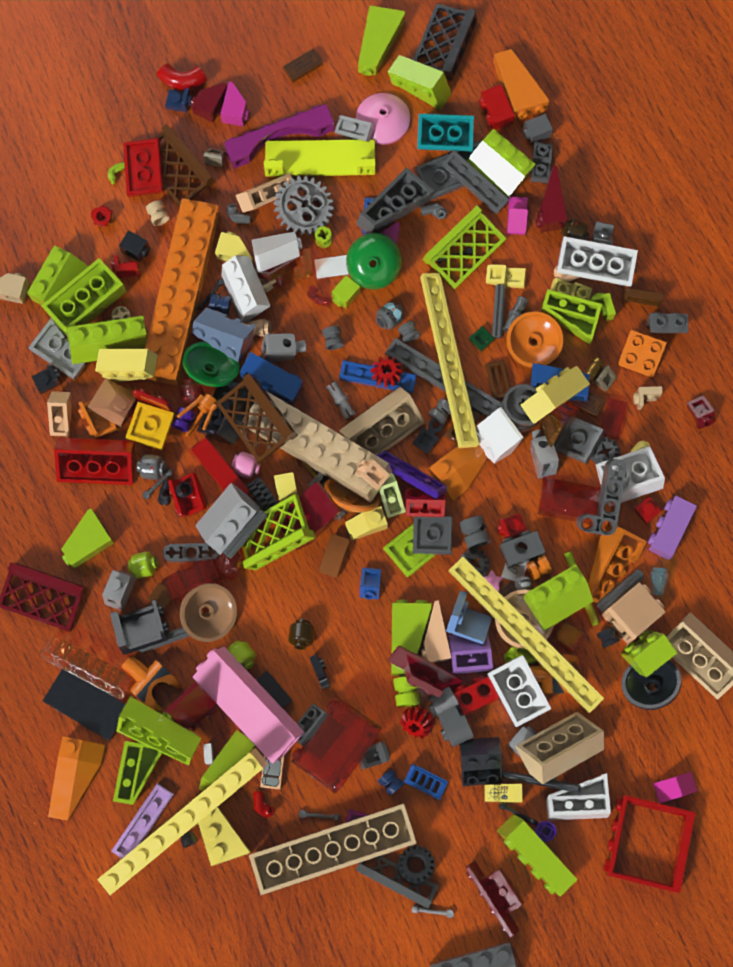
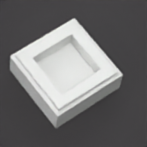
(208, 753)

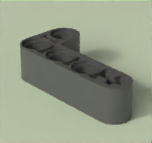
(606, 496)

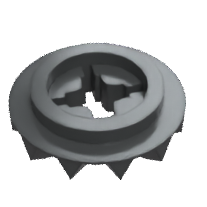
(608, 444)
(483, 562)

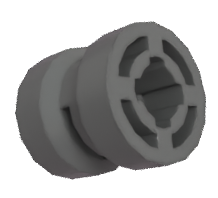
(333, 337)
(440, 412)

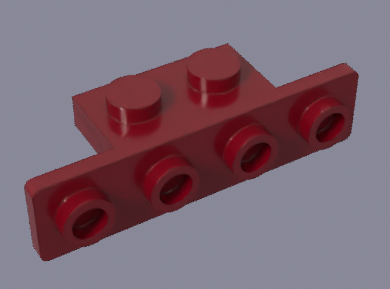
(424, 673)
(499, 894)

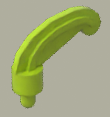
(113, 170)

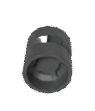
(475, 532)

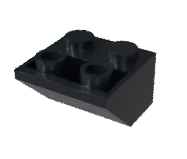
(481, 761)

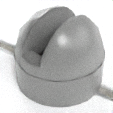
(523, 583)

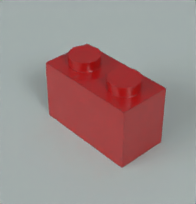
(497, 107)

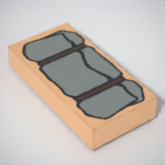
(272, 774)

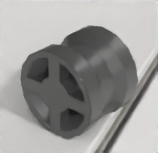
(409, 332)

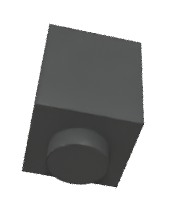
(537, 129)

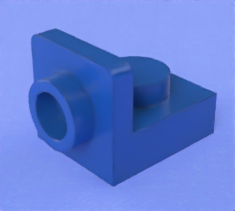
(370, 583)

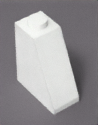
(275, 250)

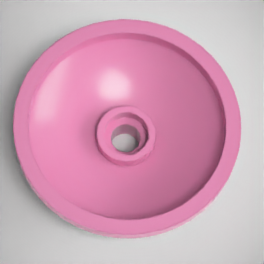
(387, 127)

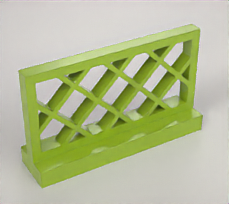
(450, 240)
(282, 546)

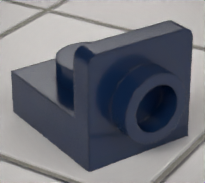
(178, 100)

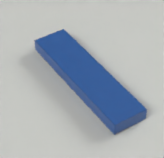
(362, 374)

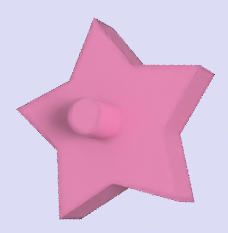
(493, 580)

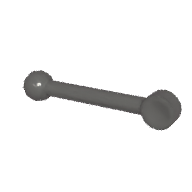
(146, 495)
(336, 817)

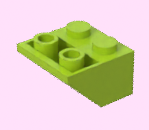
(648, 652)

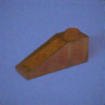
(554, 422)

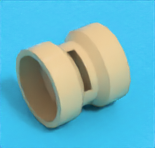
(157, 213)

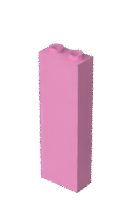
(247, 704)

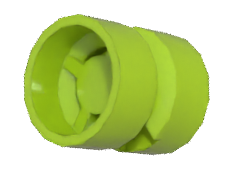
(407, 694)

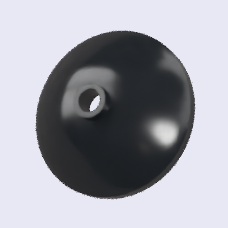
(638, 687)

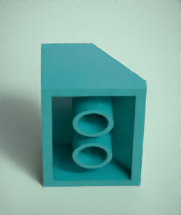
(445, 132)

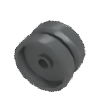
(512, 406)

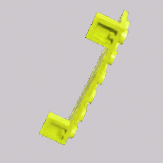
(319, 158)

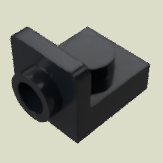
(47, 379)

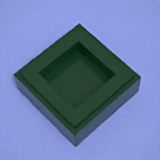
(481, 339)

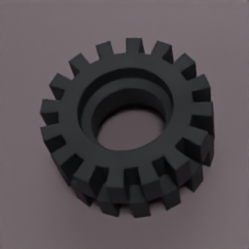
(261, 494)
(427, 859)

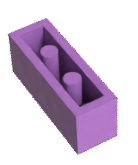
(671, 527)

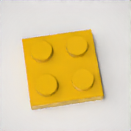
(150, 425)

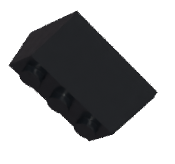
(219, 427)

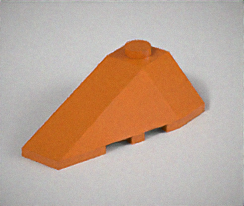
(75, 768)

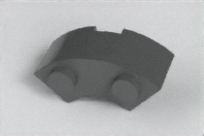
(450, 717)

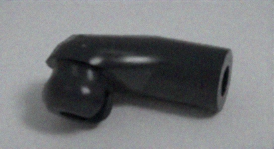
(163, 498)

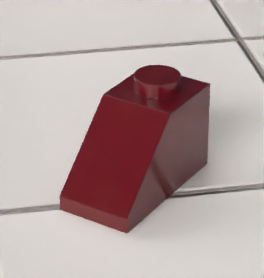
(209, 101)

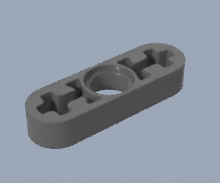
(177, 557)

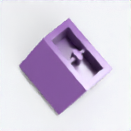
(469, 655)

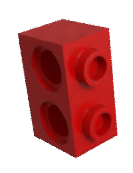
(423, 505)
(478, 700)

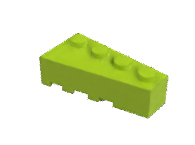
(157, 731)
(537, 855)

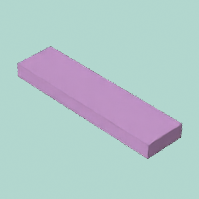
(143, 821)

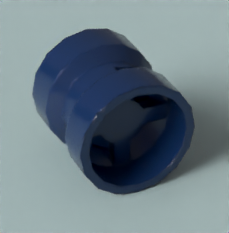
(220, 304)
(386, 781)

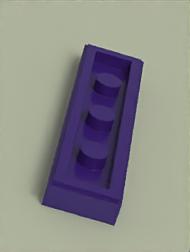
(413, 475)

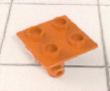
(642, 353)

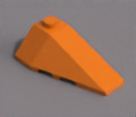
(458, 469)
(611, 559)

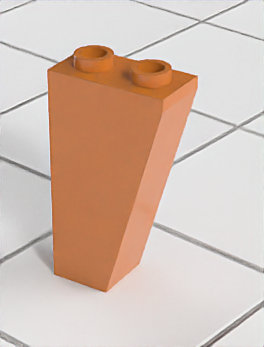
(519, 86)

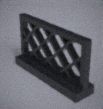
(459, 42)

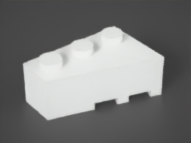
(587, 804)

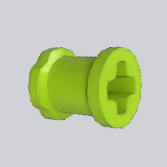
(320, 241)

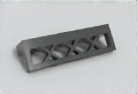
(398, 887)

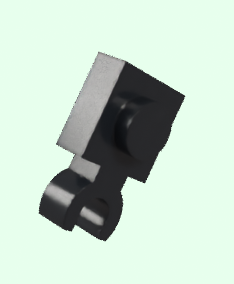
(426, 438)
(319, 666)

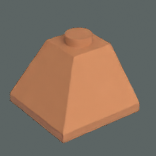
(112, 402)

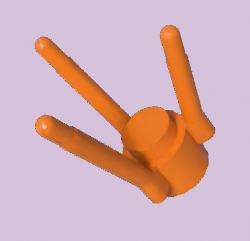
(206, 404)

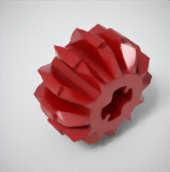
(384, 365)
(417, 721)

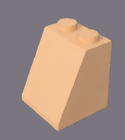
(634, 612)

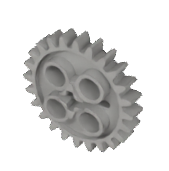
(294, 218)

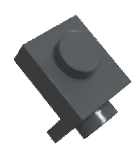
(375, 755)

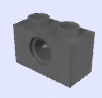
(513, 557)

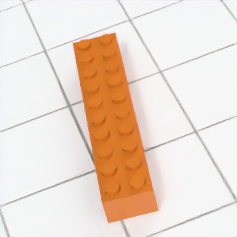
(181, 288)

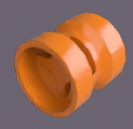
(539, 567)

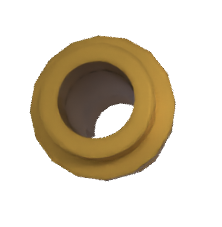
(594, 368)

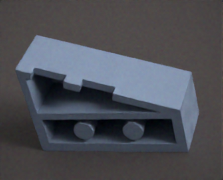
(223, 333)

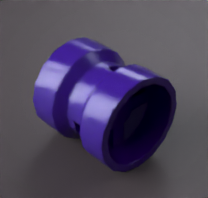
(183, 422)
(542, 830)

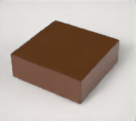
(161, 596)

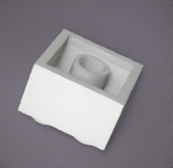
(498, 435)

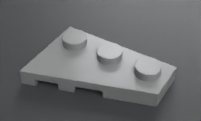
(54, 349)

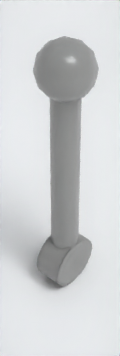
(449, 913)

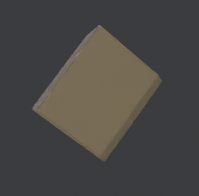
(214, 157)
(605, 378)

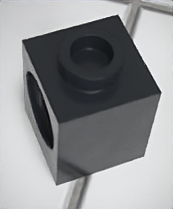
(134, 246)

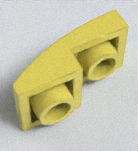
(575, 289)

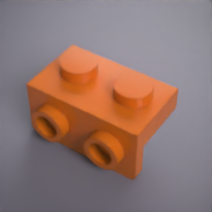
(97, 425)

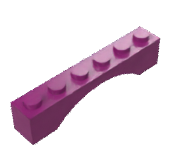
(312, 122)

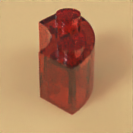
(183, 581)

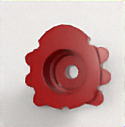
(98, 213)

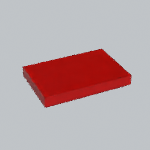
(143, 167)

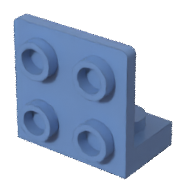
(468, 622)

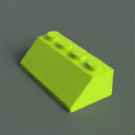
(84, 296)
(120, 333)

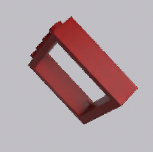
(681, 851)

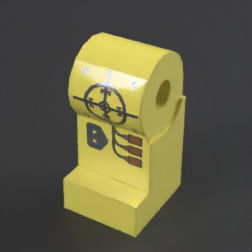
(503, 793)

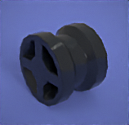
(608, 637)

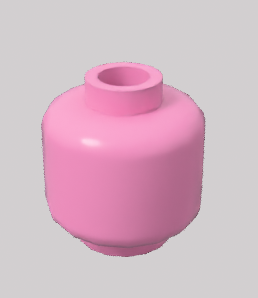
(245, 465)

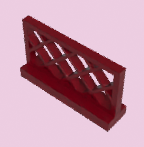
(49, 581)

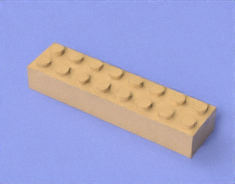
(321, 448)
(332, 849)

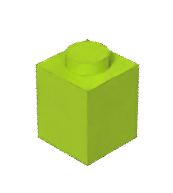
(345, 292)

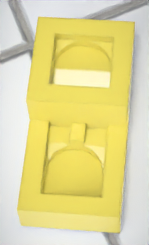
(506, 276)

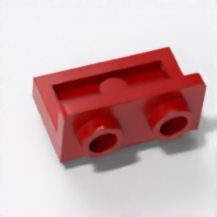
(193, 503)

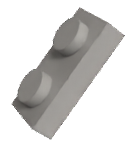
(354, 128)

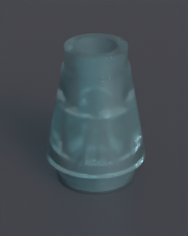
(659, 580)

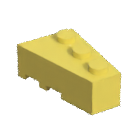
(126, 364)
(221, 838)

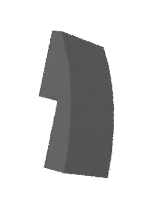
(542, 158)

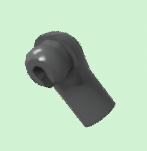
(434, 209)
(236, 216)

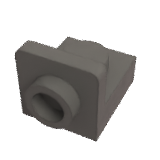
(603, 233)

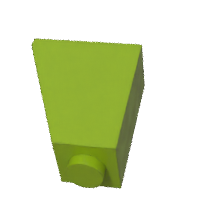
(86, 540)

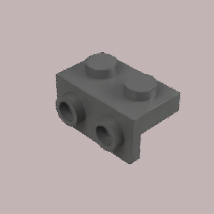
(667, 323)

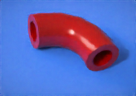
(181, 80)

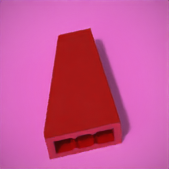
(215, 465)

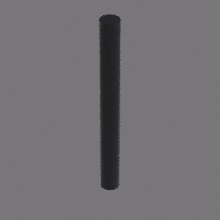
(552, 783)

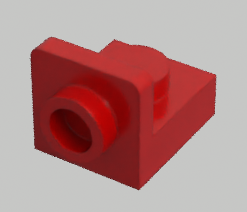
(127, 269)
(511, 526)

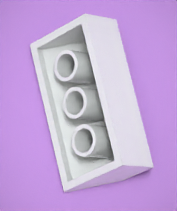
(597, 261)

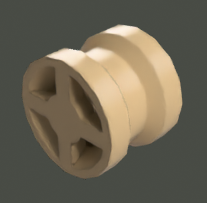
(120, 312)

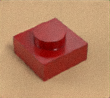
(647, 510)

